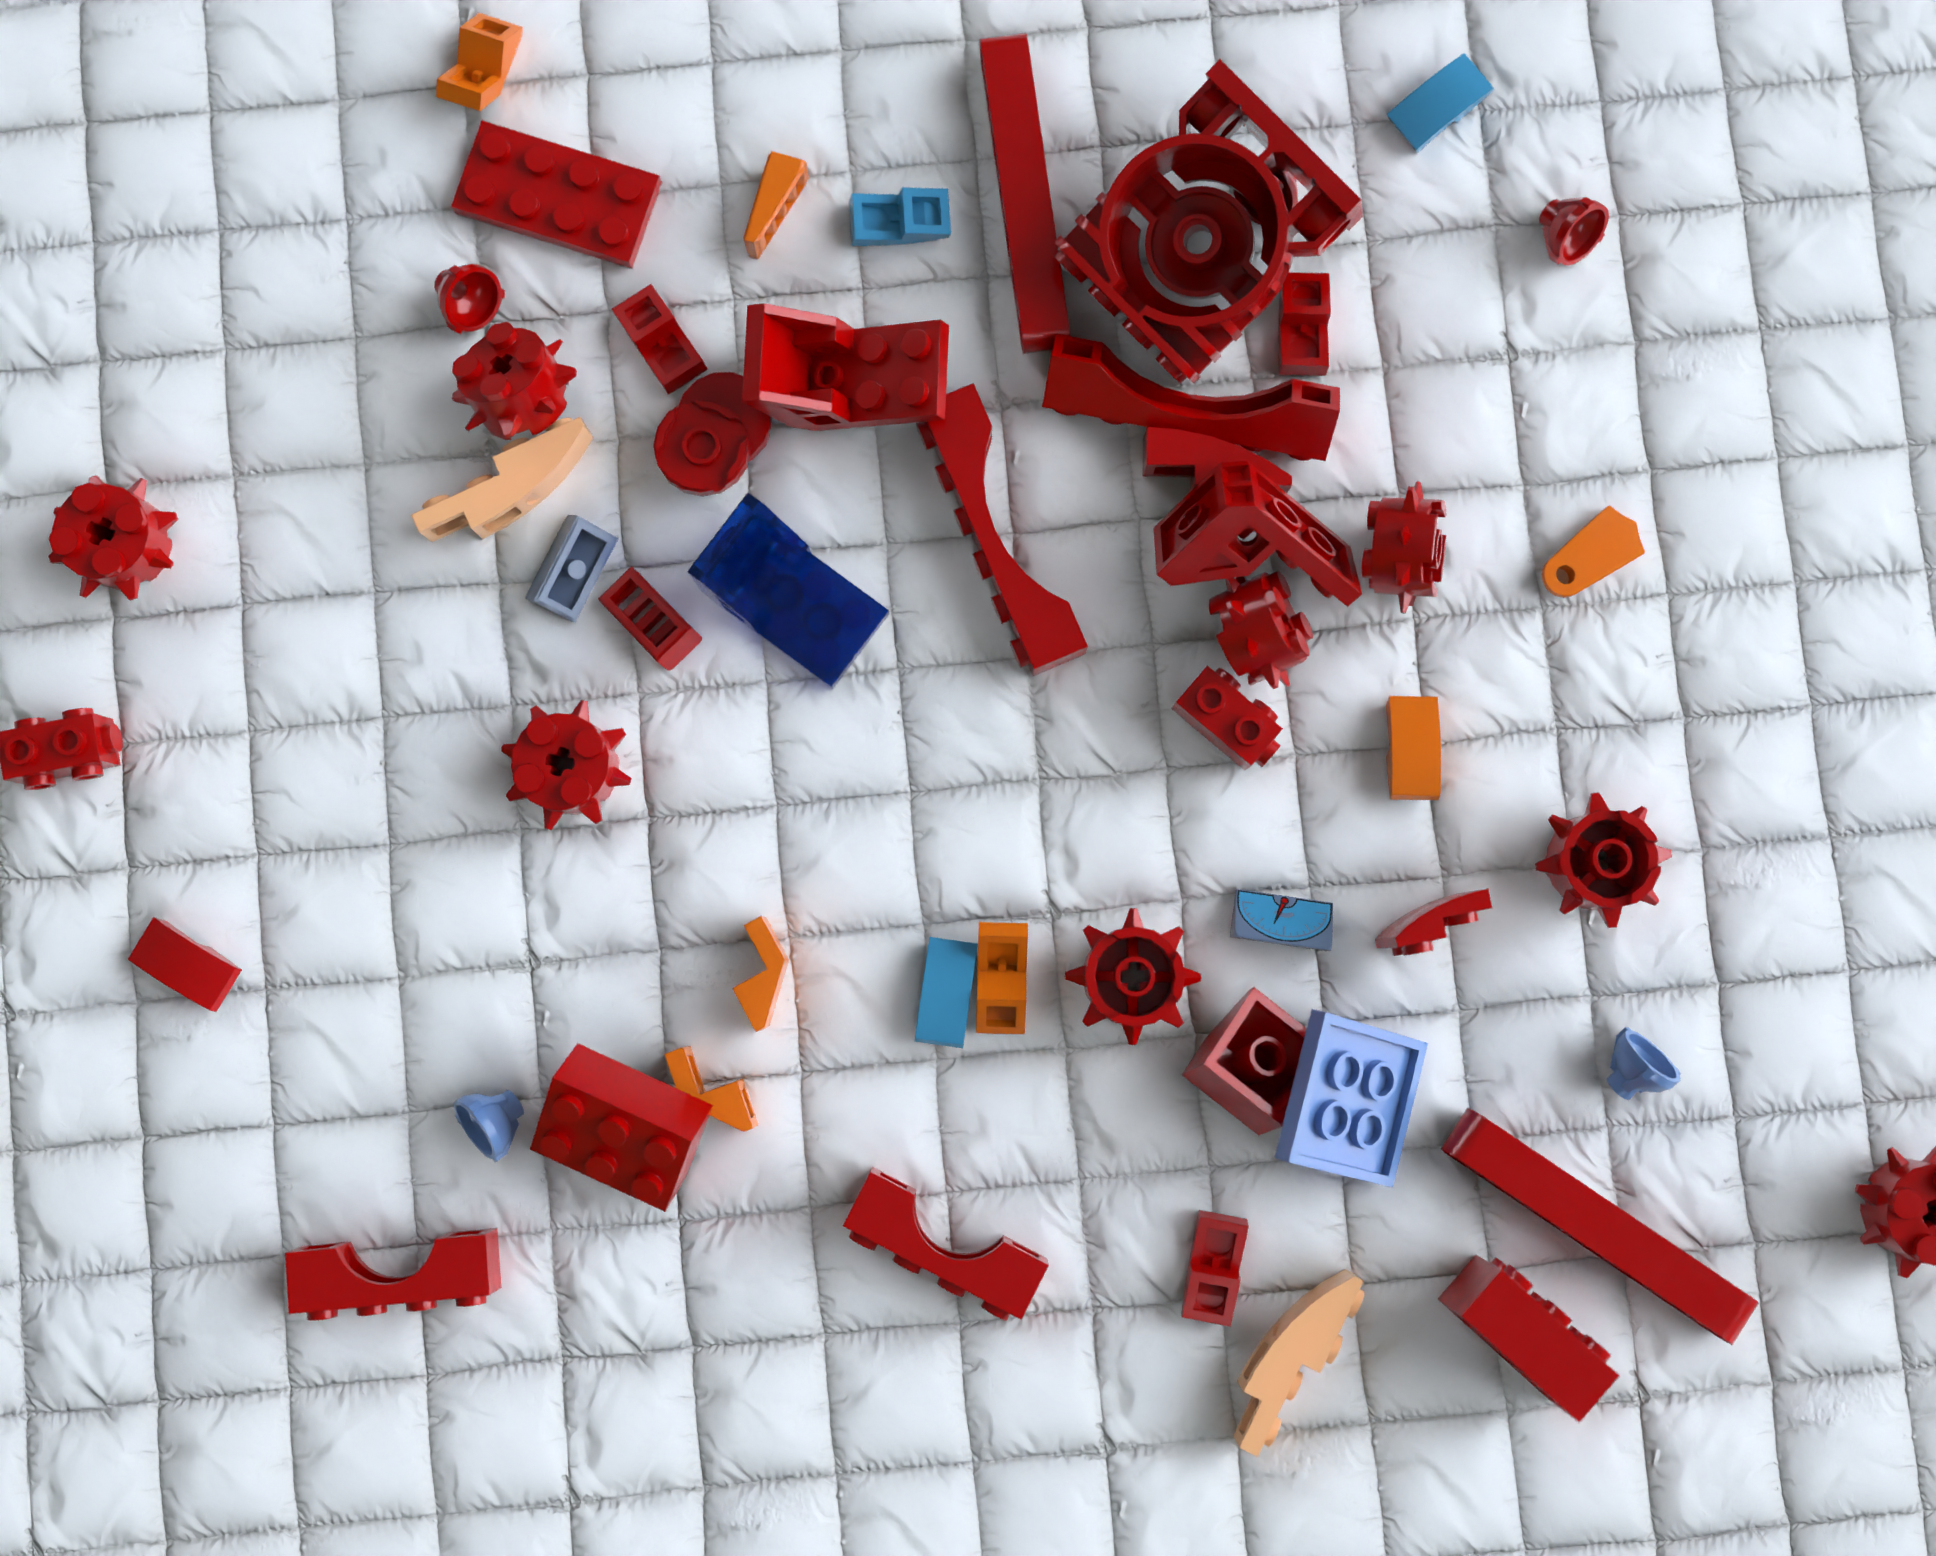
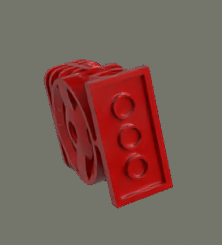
(1107, 240)

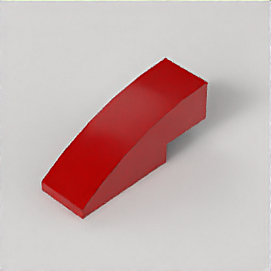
(1195, 455)

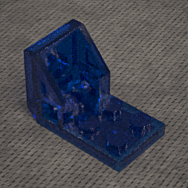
(786, 593)

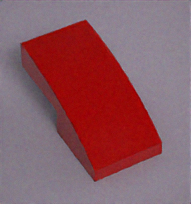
(1304, 324)
(659, 339)
(184, 964)
(1214, 1268)

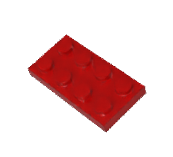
(556, 194)

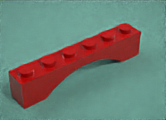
(1285, 419)
(1040, 620)

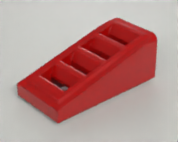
(671, 640)

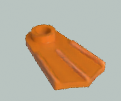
(1593, 553)

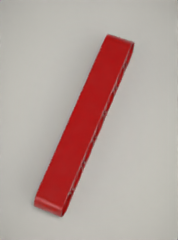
(1024, 191)
(1600, 1226)

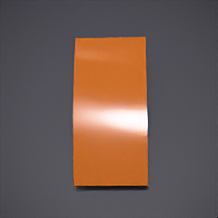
(1414, 748)

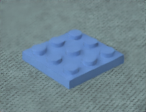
(1351, 1099)

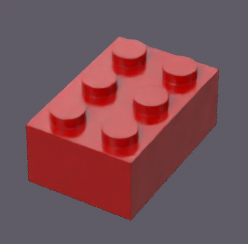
(620, 1127)
(1530, 1335)

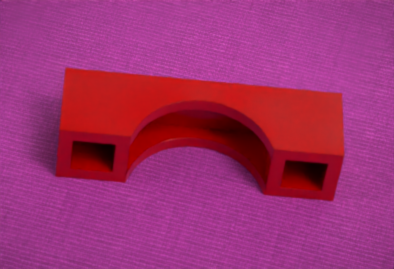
(1000, 1274)
(335, 1278)

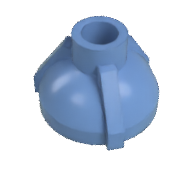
(1640, 1066)
(489, 1121)

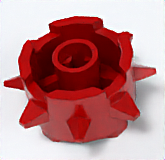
(512, 382)
(86, 543)
(1405, 546)
(1261, 628)
(577, 790)
(1630, 859)
(1152, 998)
(1902, 1210)

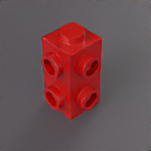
(1229, 719)
(75, 746)

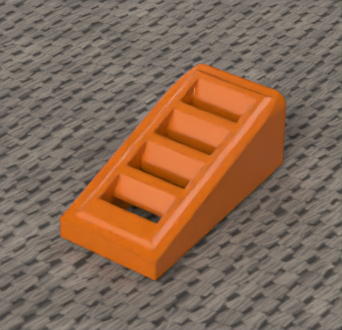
(777, 192)

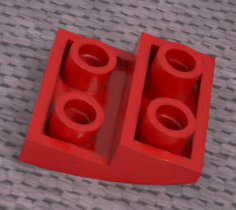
(1421, 926)

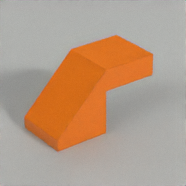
(482, 64)
(1001, 978)
(761, 992)
(729, 1101)

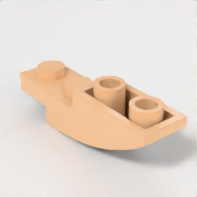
(526, 477)
(1300, 1336)

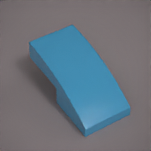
(1440, 102)
(899, 219)
(946, 992)

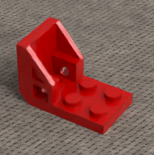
(831, 377)
(1202, 544)

